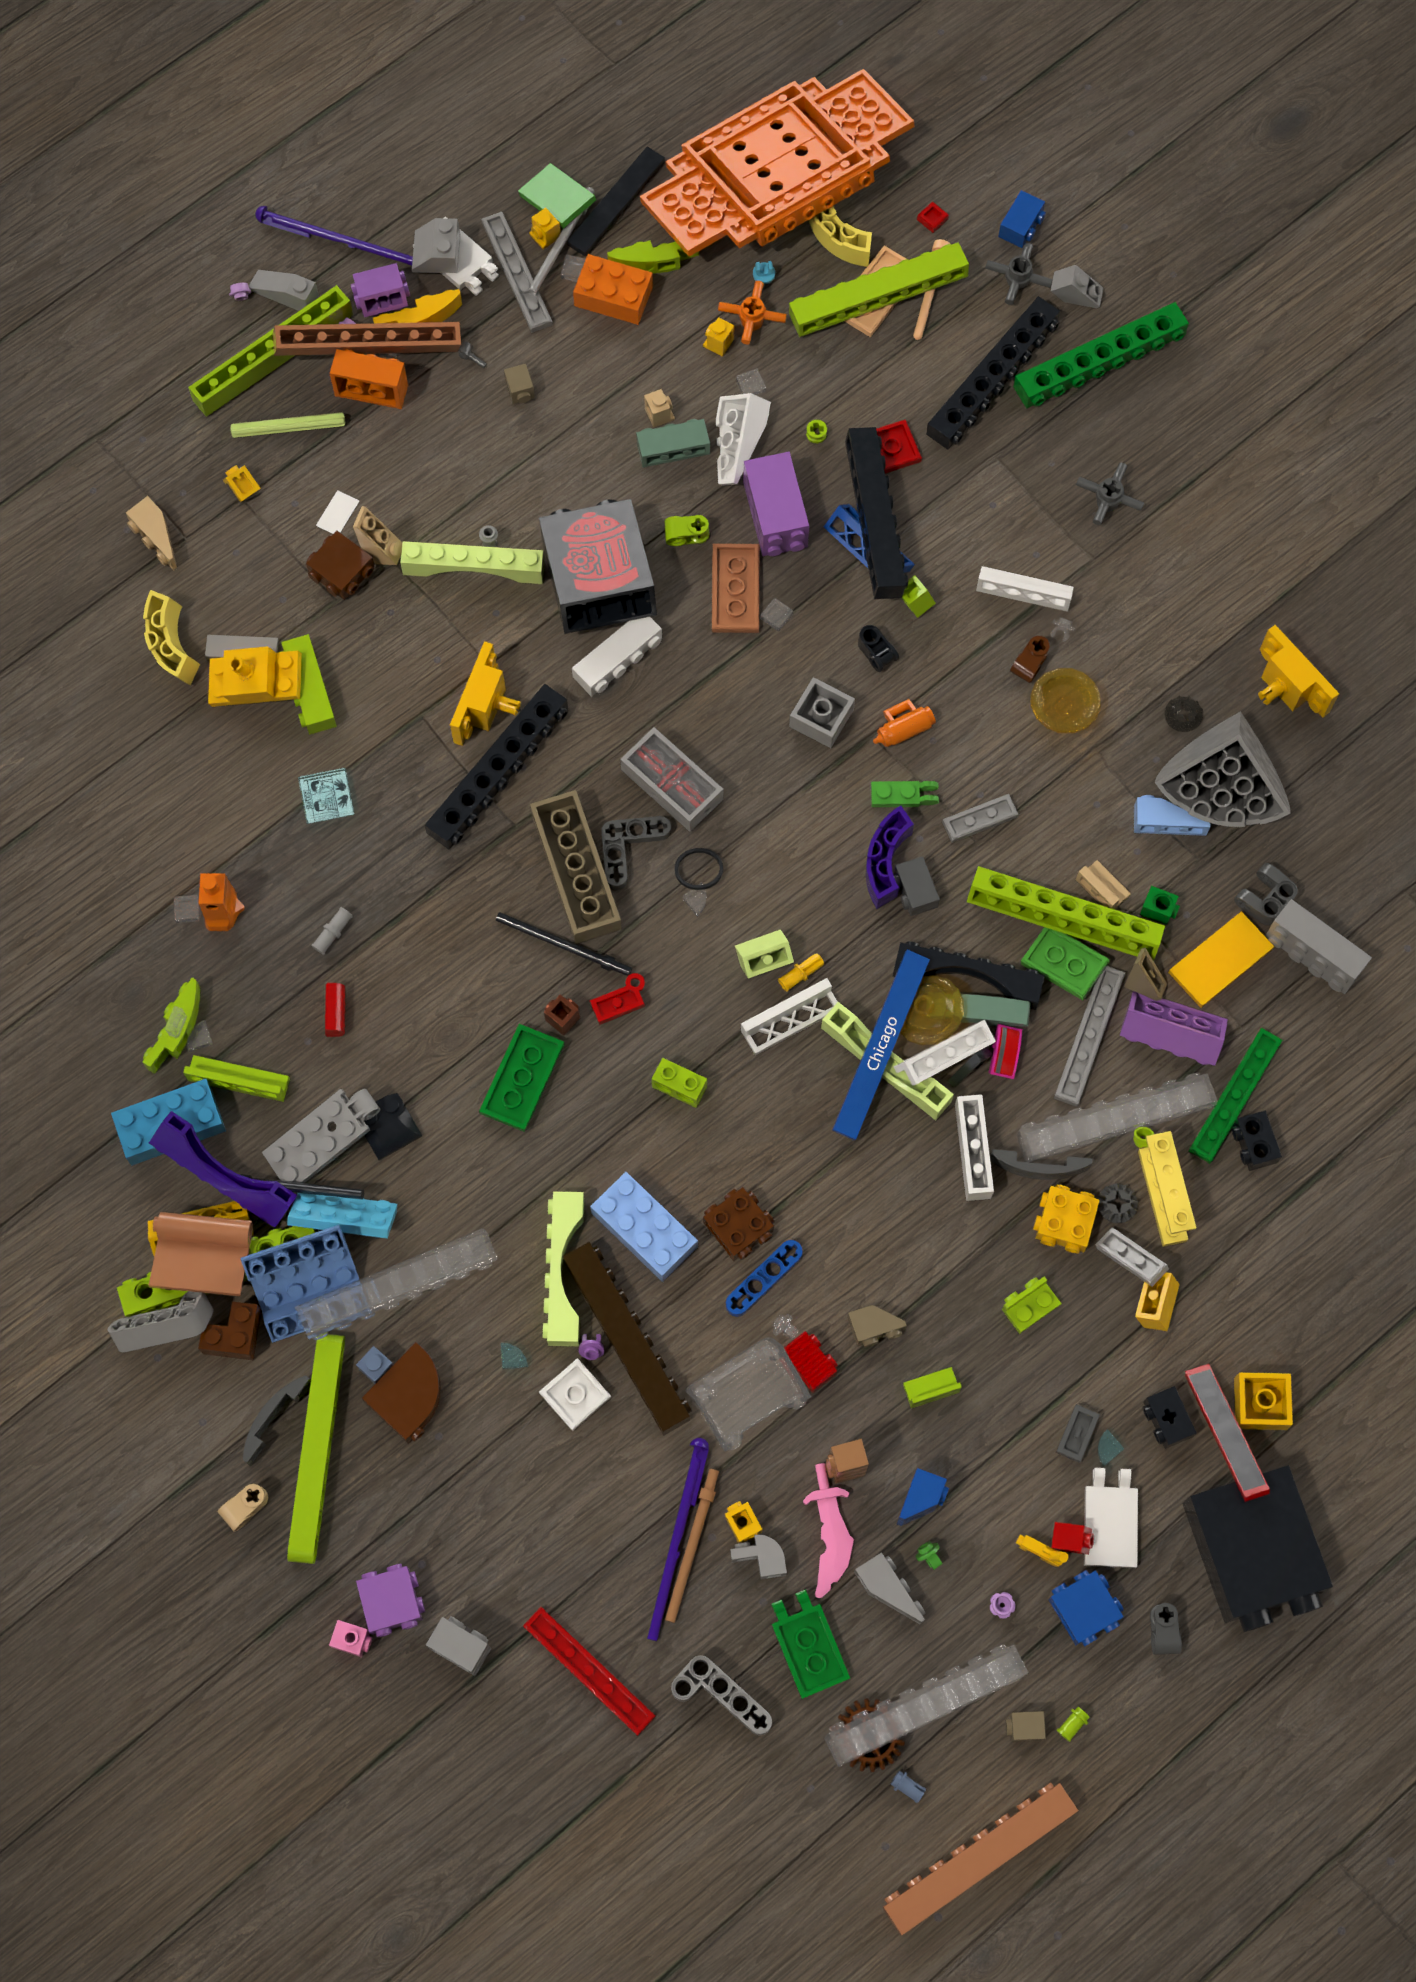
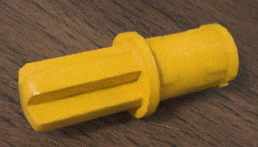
(801, 972)

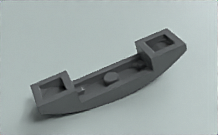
(1008, 1161)
(294, 1391)

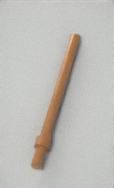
(706, 1496)

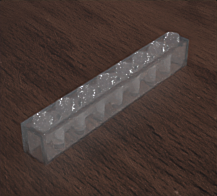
(1116, 1117)
(395, 1284)
(925, 1705)

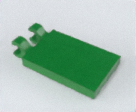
(809, 1647)

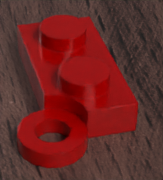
(619, 1001)

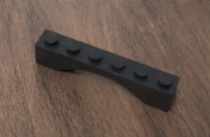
(1005, 978)

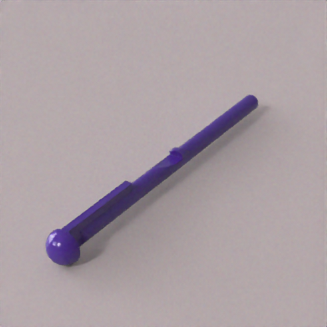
(305, 229)
(688, 1498)

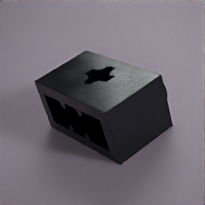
(1168, 1403)

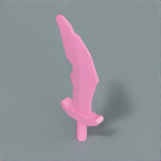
(833, 1533)

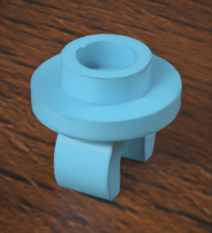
(764, 272)

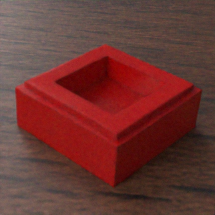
(932, 217)

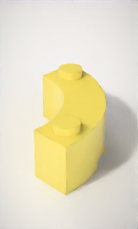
(841, 239)
(162, 637)

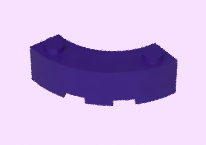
(887, 838)

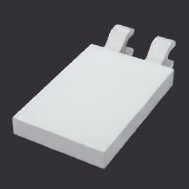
(470, 264)
(1113, 1521)

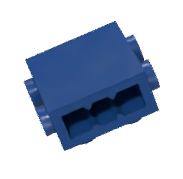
(1086, 1607)

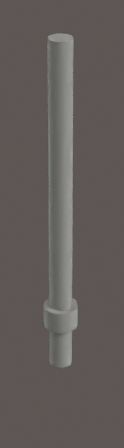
(553, 254)

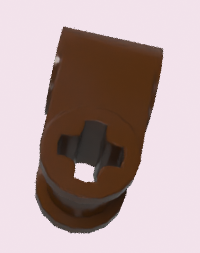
(1030, 661)

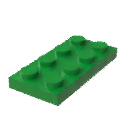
(521, 1077)

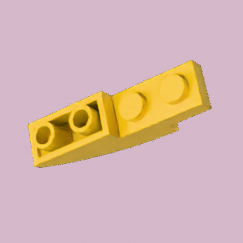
(428, 309)

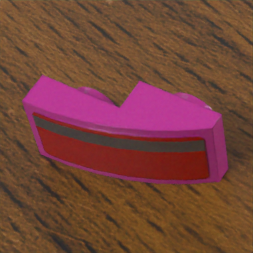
(1005, 1051)

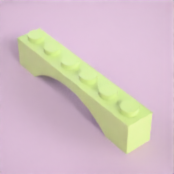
(434, 558)
(854, 1036)
(567, 1217)

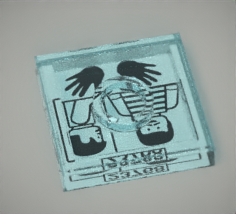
(326, 795)

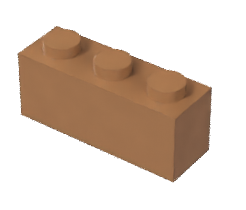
(847, 1461)

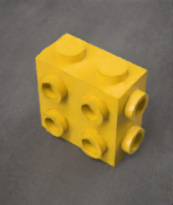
(1066, 1218)

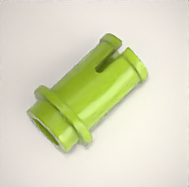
(1073, 1723)

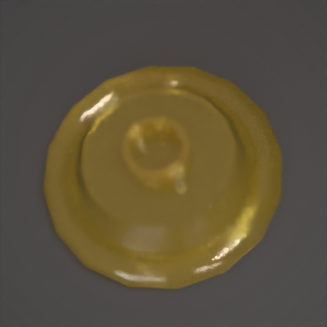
(1065, 700)
(934, 1012)

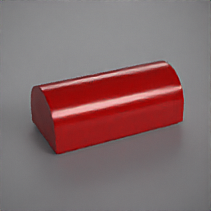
(335, 1010)

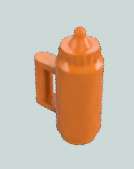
(905, 726)

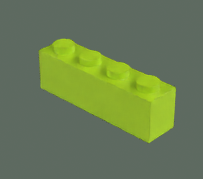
(313, 699)

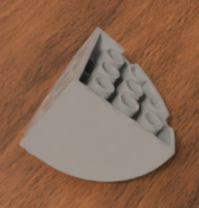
(1225, 778)

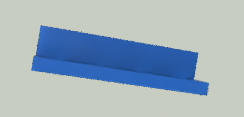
(851, 520)

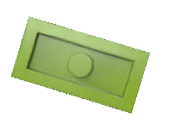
(931, 1387)

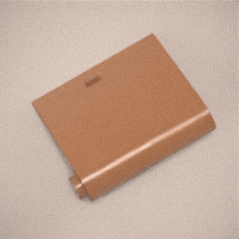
(200, 1253)

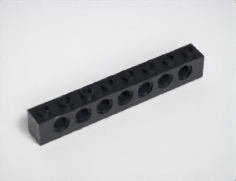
(1038, 313)
(543, 701)

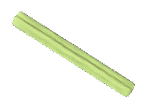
(287, 424)

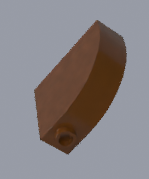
(407, 1394)

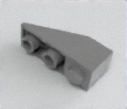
(882, 1584)

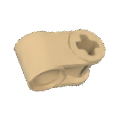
(240, 1509)

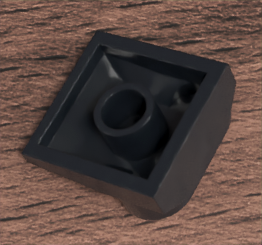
(391, 1127)

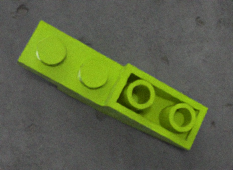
(642, 255)
(189, 1001)

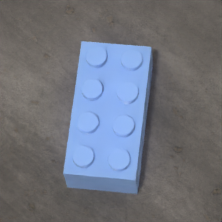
(644, 1226)

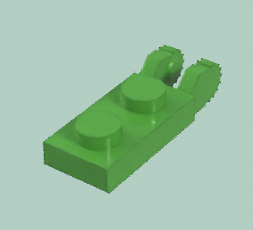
(902, 793)

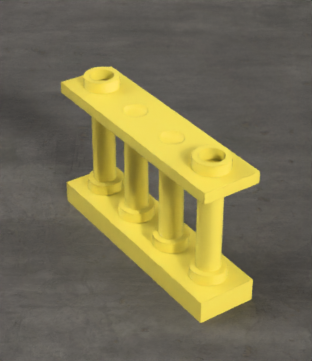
(1166, 1189)

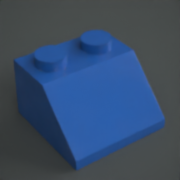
(923, 1496)

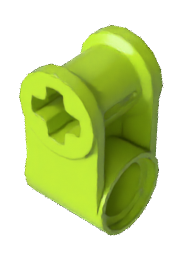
(684, 530)

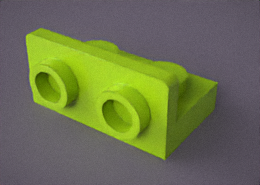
(1030, 1305)

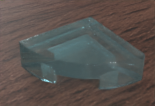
(512, 1357)
(1108, 1447)

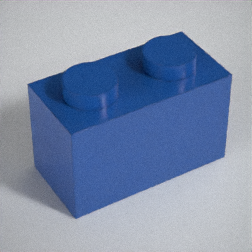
(1021, 219)

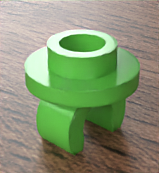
(928, 1553)

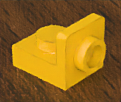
(241, 482)

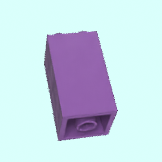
(776, 504)

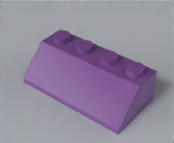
(1174, 1028)

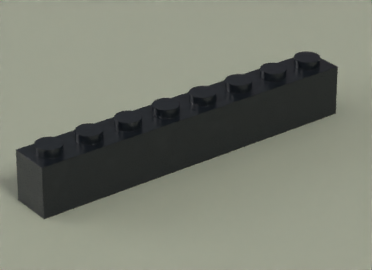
(875, 513)

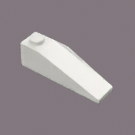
(741, 426)

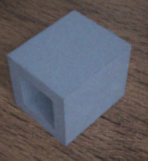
(374, 1365)

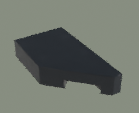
(970, 1066)

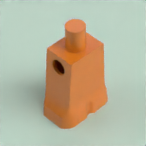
(218, 902)

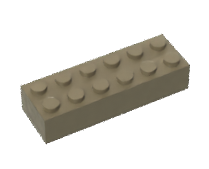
(575, 866)

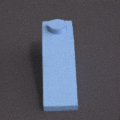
(1162, 817)

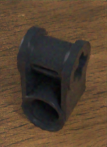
(879, 651)

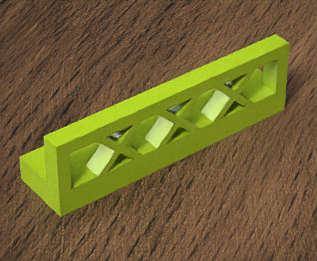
(238, 1078)

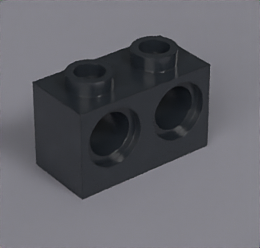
(1262, 1140)

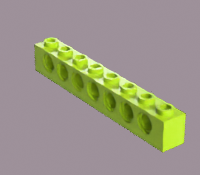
(1064, 913)
(160, 1299)

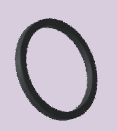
(699, 850)

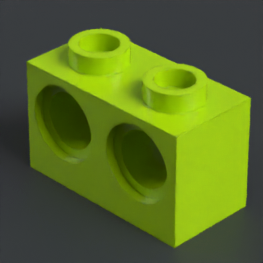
(679, 1082)

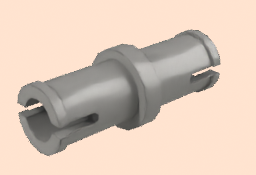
(332, 930)

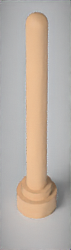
(927, 300)

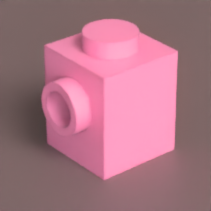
(350, 1638)

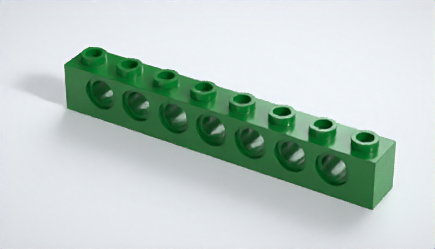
(1107, 345)

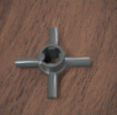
(1013, 276)
(1115, 489)

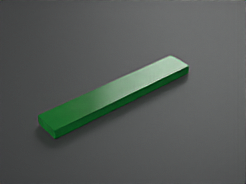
(1235, 1095)

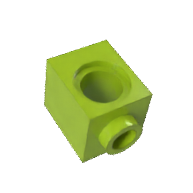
(917, 597)

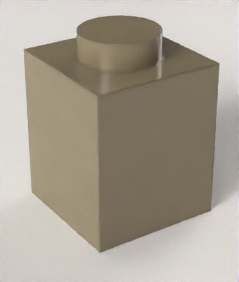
(519, 384)
(1025, 1726)

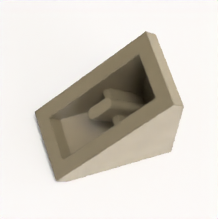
(1146, 977)

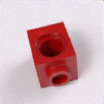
(1072, 1538)

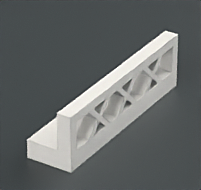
(1024, 588)
(783, 1010)
(946, 1052)

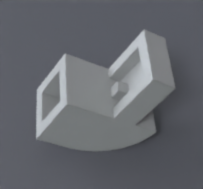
(766, 1551)

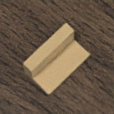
(1102, 885)

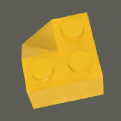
(1263, 1401)

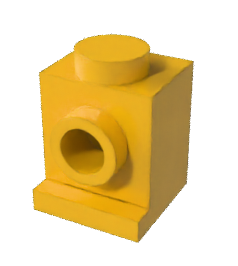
(544, 228)
(719, 336)
(752, 1527)

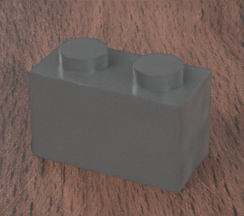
(916, 886)

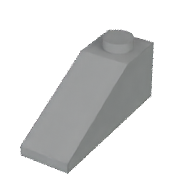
(284, 288)

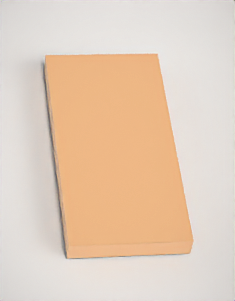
(872, 320)

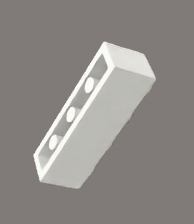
(616, 654)
(974, 1147)

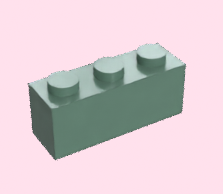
(673, 442)

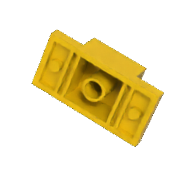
(254, 676)
(1293, 676)
(481, 697)

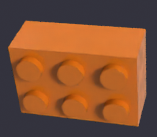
(613, 289)
(369, 378)

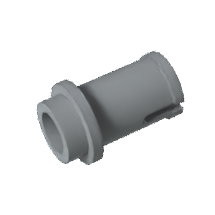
(488, 535)

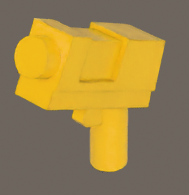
(1046, 1553)

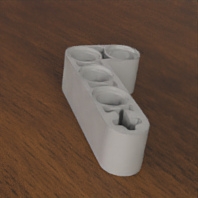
(163, 1325)
(725, 1699)

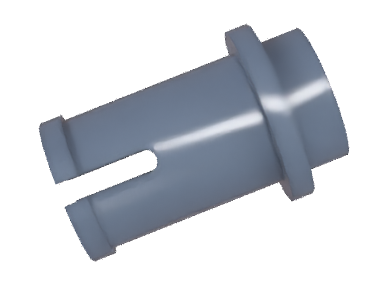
(908, 1786)

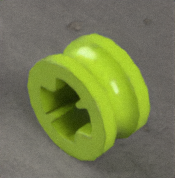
(811, 434)

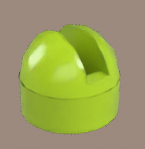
(1139, 1132)

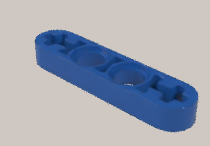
(766, 1280)

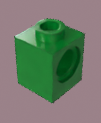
(1155, 896)

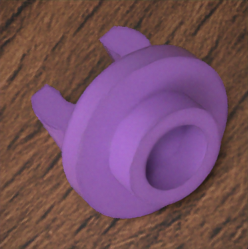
(591, 1348)

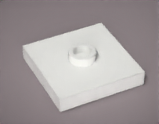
(575, 1394)

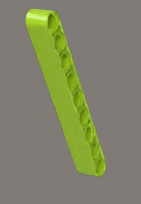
(316, 1449)

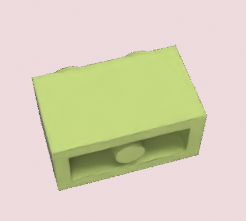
(764, 953)

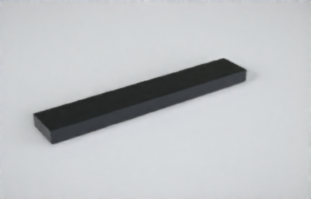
(616, 201)

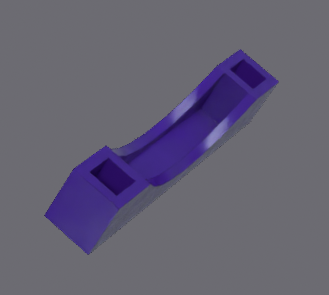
(263, 1198)

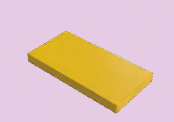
(1221, 959)

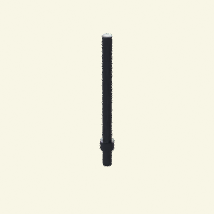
(607, 962)
(318, 1189)

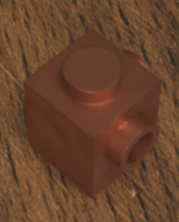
(561, 1014)

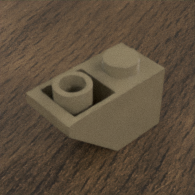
(873, 1324)

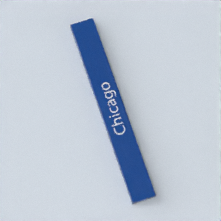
(880, 1045)

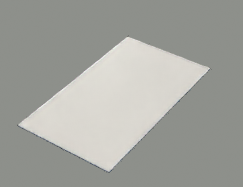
(337, 512)

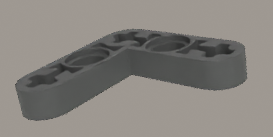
(618, 842)

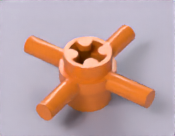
(758, 312)

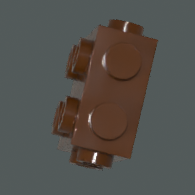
(340, 565)
(739, 1223)

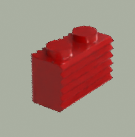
(810, 1361)

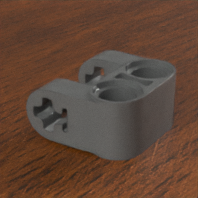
(1255, 906)

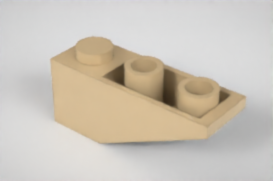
(151, 525)
(377, 538)

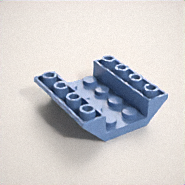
(296, 1274)

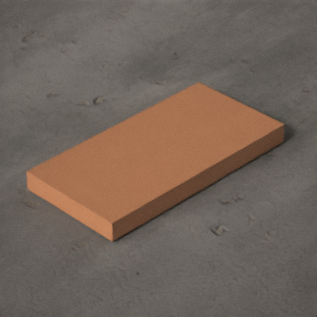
(735, 588)

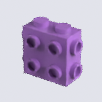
(380, 290)
(390, 1600)

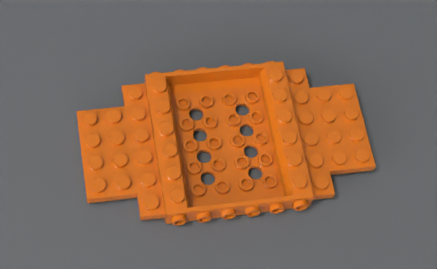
(723, 195)

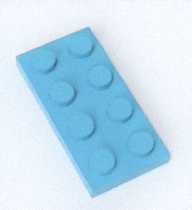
(352, 1215)

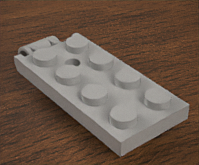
(311, 1143)

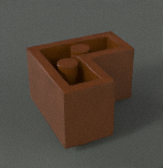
(237, 1338)

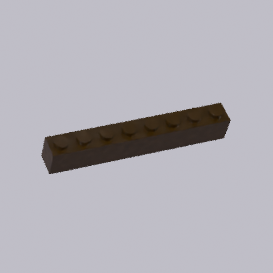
(627, 1339)

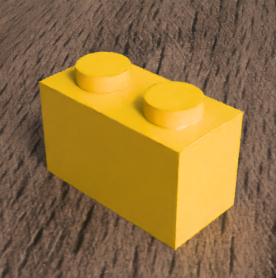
(1157, 1303)

